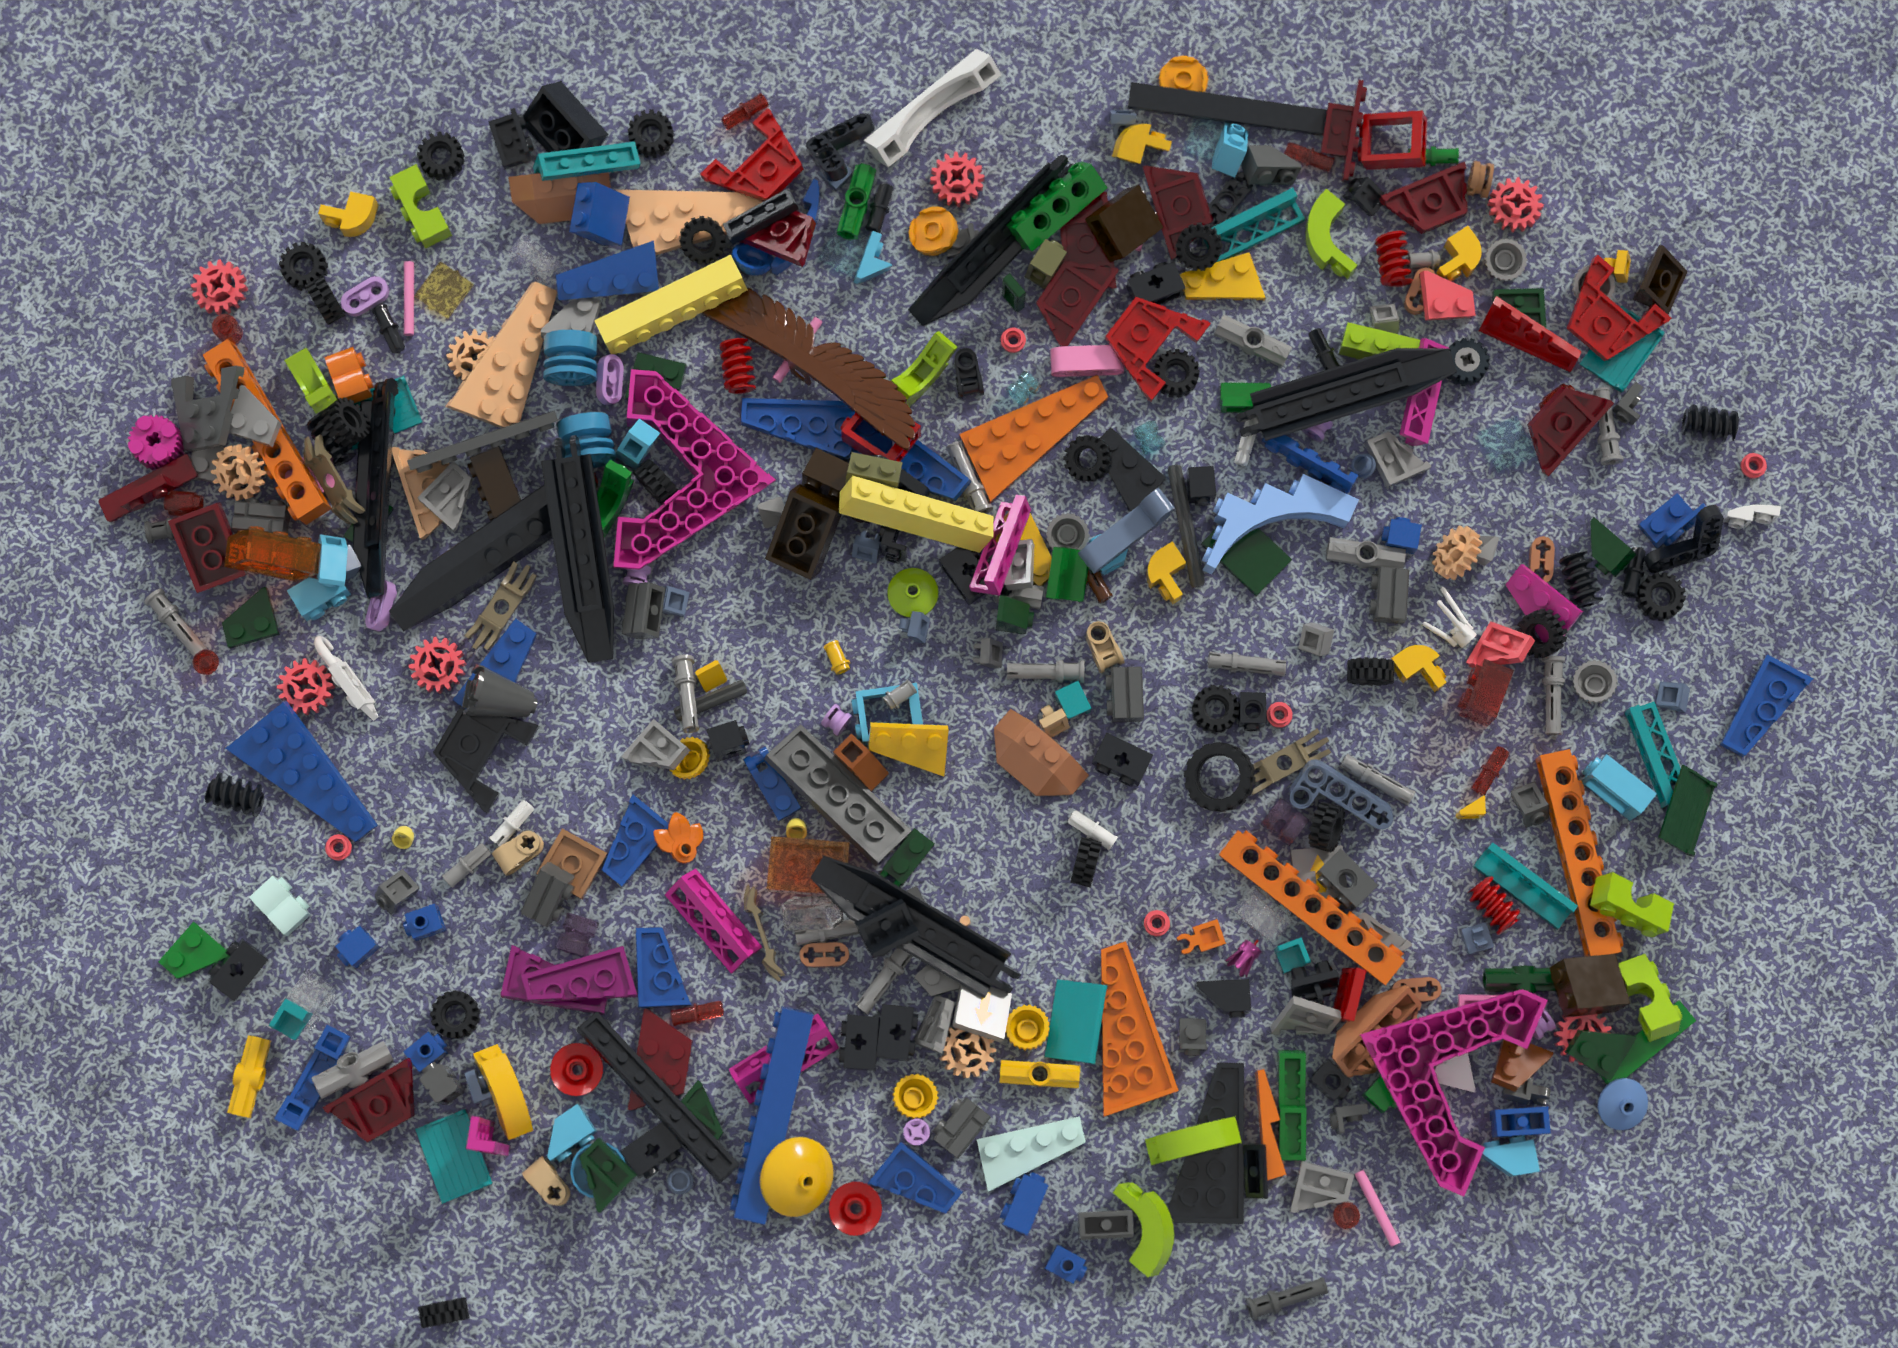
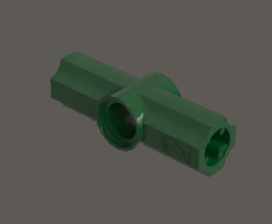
(1517, 978)

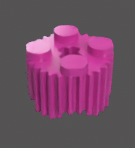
(146, 433)

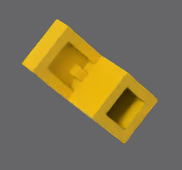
(1132, 142)
(356, 217)
(1466, 254)
(1160, 569)
(1419, 659)

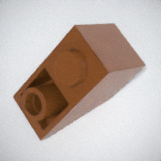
(860, 762)

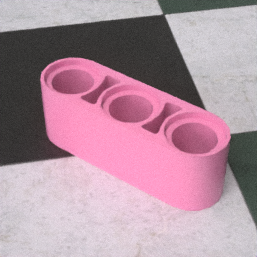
(1085, 361)

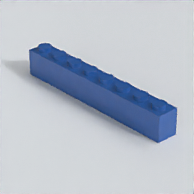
(773, 1109)

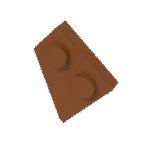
(1518, 1064)

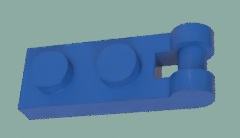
(772, 786)

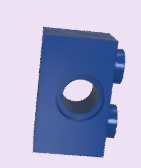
(1520, 1122)

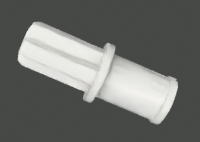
(512, 823)
(1092, 829)

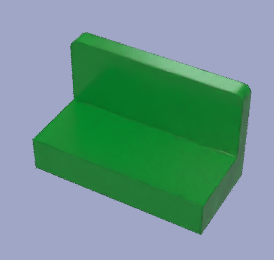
(1236, 396)
(1067, 575)

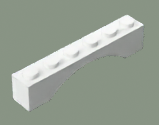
(964, 79)

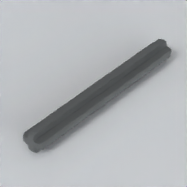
(1186, 525)

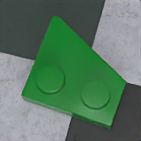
(192, 952)

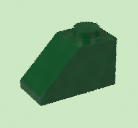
(1608, 549)
(1013, 616)

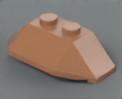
(549, 199)
(1035, 758)
(1378, 1012)

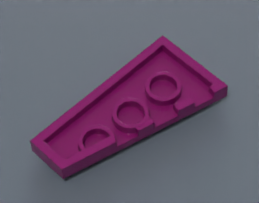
(523, 963)
(587, 978)

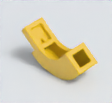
(505, 1091)

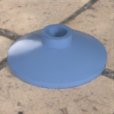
(1612, 1103)

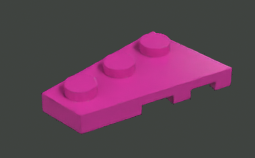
(1535, 594)

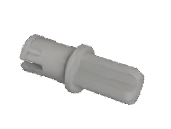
(466, 865)

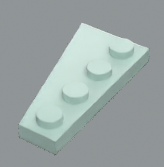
(1023, 1150)

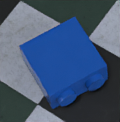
(599, 214)
(1025, 1204)

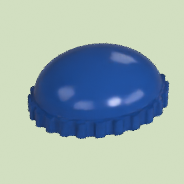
(751, 260)

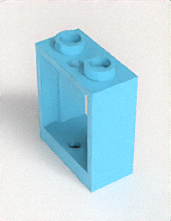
(858, 708)
(1617, 786)

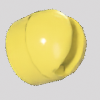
(796, 829)
(403, 837)

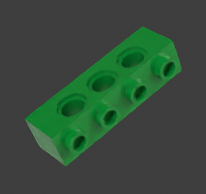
(1089, 187)

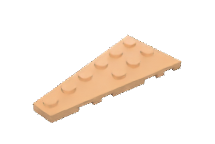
(662, 214)
(504, 371)

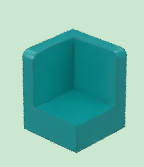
(1072, 700)
(1292, 955)
(290, 1019)

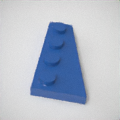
(614, 275)
(1311, 461)
(507, 654)
(1765, 701)

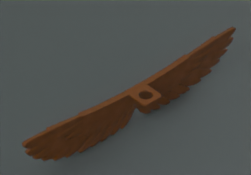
(829, 364)

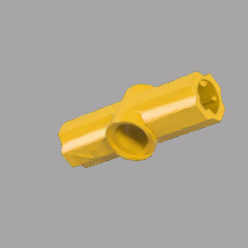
(1057, 1074)
(249, 1076)

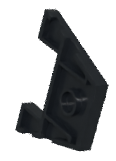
(469, 745)

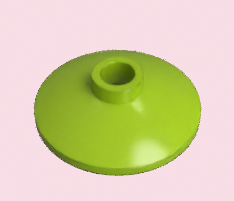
(904, 602)

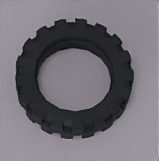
(1192, 776)

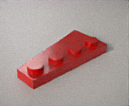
(1524, 333)

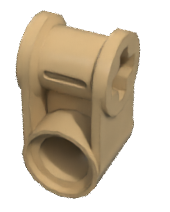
(1104, 648)
(515, 854)
(544, 1178)

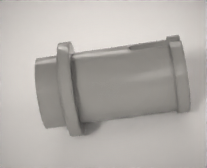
(1426, 259)
(899, 695)

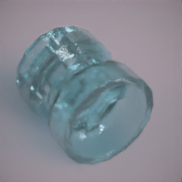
(1023, 388)
(1148, 435)

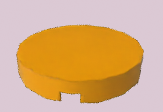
(1171, 74)
(933, 231)

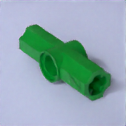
(859, 189)

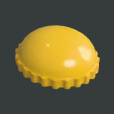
(694, 761)
(1027, 1027)
(915, 1096)

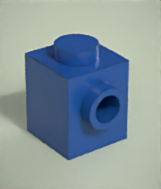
(1402, 534)
(424, 922)
(356, 947)
(426, 1050)
(1066, 1265)

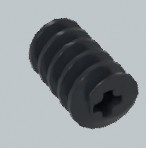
(1710, 421)
(337, 451)
(1579, 579)
(235, 795)

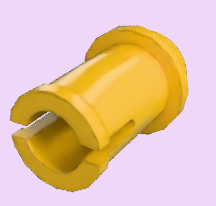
(836, 657)

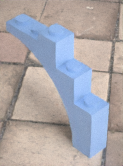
(1307, 500)

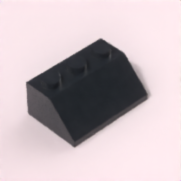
(561, 120)

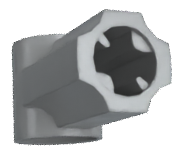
(1029, 595)

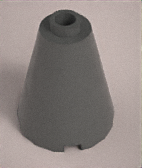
(496, 696)

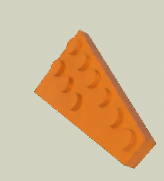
(1019, 439)
(1131, 1046)

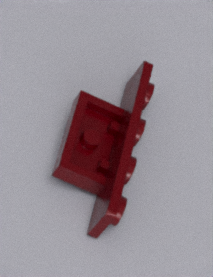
(1341, 128)
(148, 488)

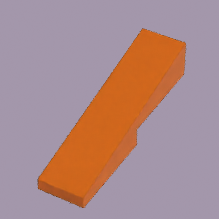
(1268, 1114)

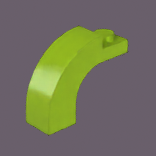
(1318, 239)
(925, 368)
(311, 380)
(1193, 1140)
(1156, 1228)

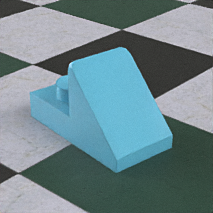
(870, 266)

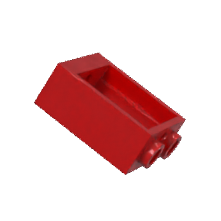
(1396, 160)
(864, 447)

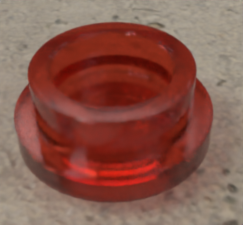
(205, 662)
(1346, 1215)

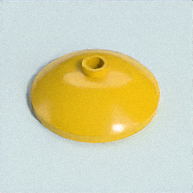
(785, 1172)

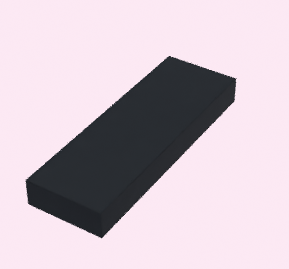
(760, 216)

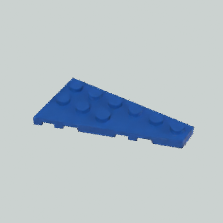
(809, 424)
(295, 762)

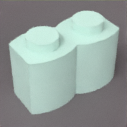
(280, 905)

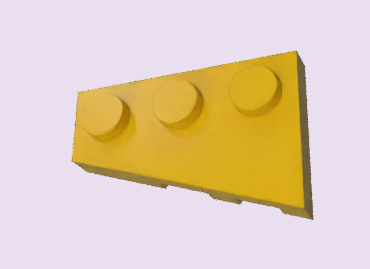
(1226, 279)
(1042, 557)
(911, 743)

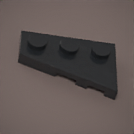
(1130, 471)

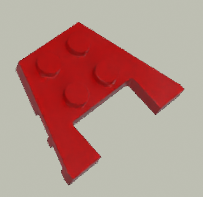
(766, 170)
(1602, 322)
(1140, 335)

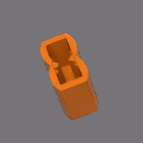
(348, 375)

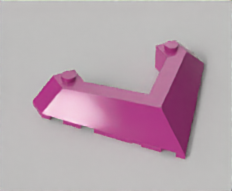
(721, 471)
(1407, 1059)

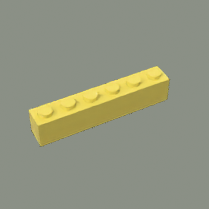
(671, 305)
(916, 514)

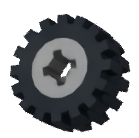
(1468, 372)

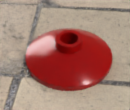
(564, 1062)
(841, 1204)

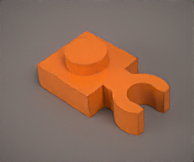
(1206, 937)

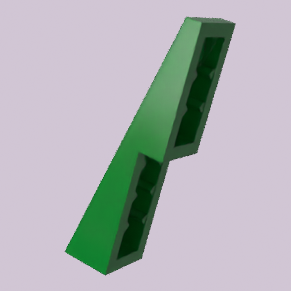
(1643, 1050)
(1292, 1104)

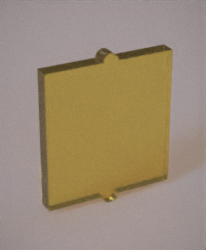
(444, 290)

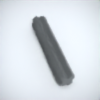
(716, 697)

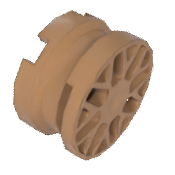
(1478, 178)

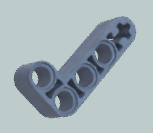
(1127, 531)
(1343, 798)

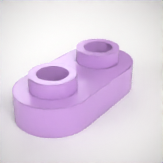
(364, 295)
(609, 381)
(378, 610)

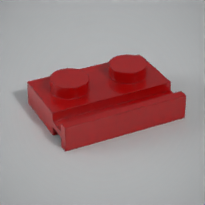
(1349, 992)

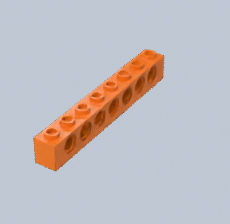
(313, 502)
(1234, 853)
(1573, 868)

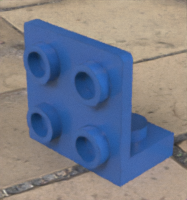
(1668, 521)

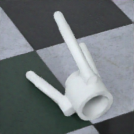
(1462, 631)

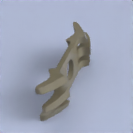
(321, 465)
(508, 593)
(1298, 756)
(750, 898)

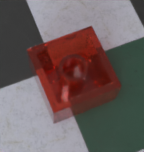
(1486, 692)

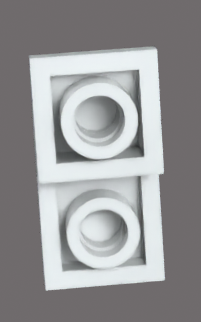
(1744, 515)

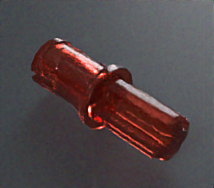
(745, 111)
(1309, 157)
(1490, 771)
(697, 1013)

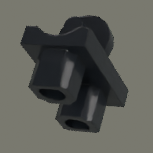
(1316, 985)

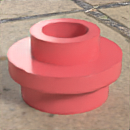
(1013, 332)
(1758, 460)
(1285, 709)
(332, 842)
(1156, 914)

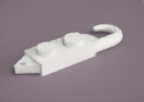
(344, 677)

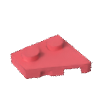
(1445, 298)
(1500, 646)

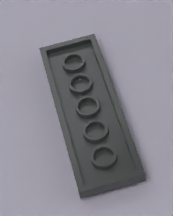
(473, 445)
(837, 795)

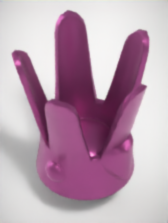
(1244, 957)

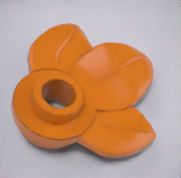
(679, 835)

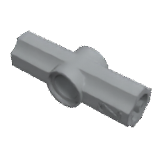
(1267, 349)
(1349, 552)
(352, 1069)

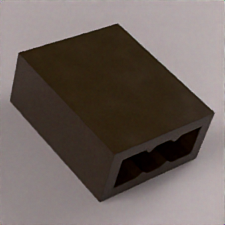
(1124, 223)
(1589, 985)

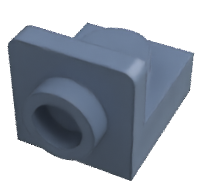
(477, 1086)

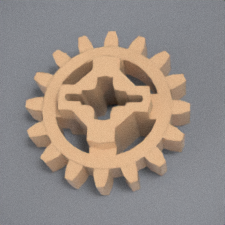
(465, 359)
(240, 471)
(1456, 552)
(963, 1059)

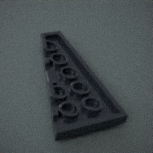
(1213, 1181)

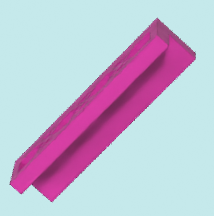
(1421, 409)
(1004, 551)
(715, 916)
(750, 1068)
(481, 1138)

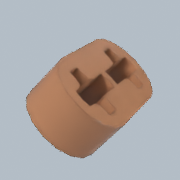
(1412, 292)
(1548, 557)
(821, 962)
(1415, 983)

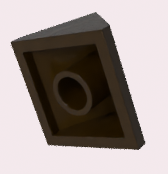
(1660, 280)

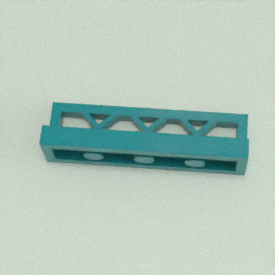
(587, 161)
(1254, 216)
(1650, 754)
(1525, 886)

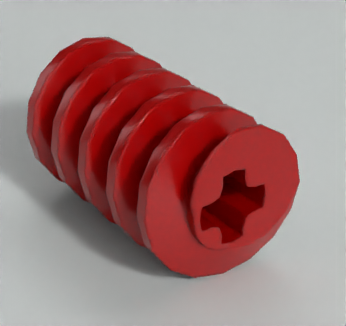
(1391, 259)
(735, 366)
(1494, 905)

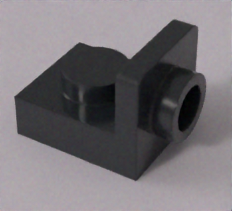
(1364, 194)

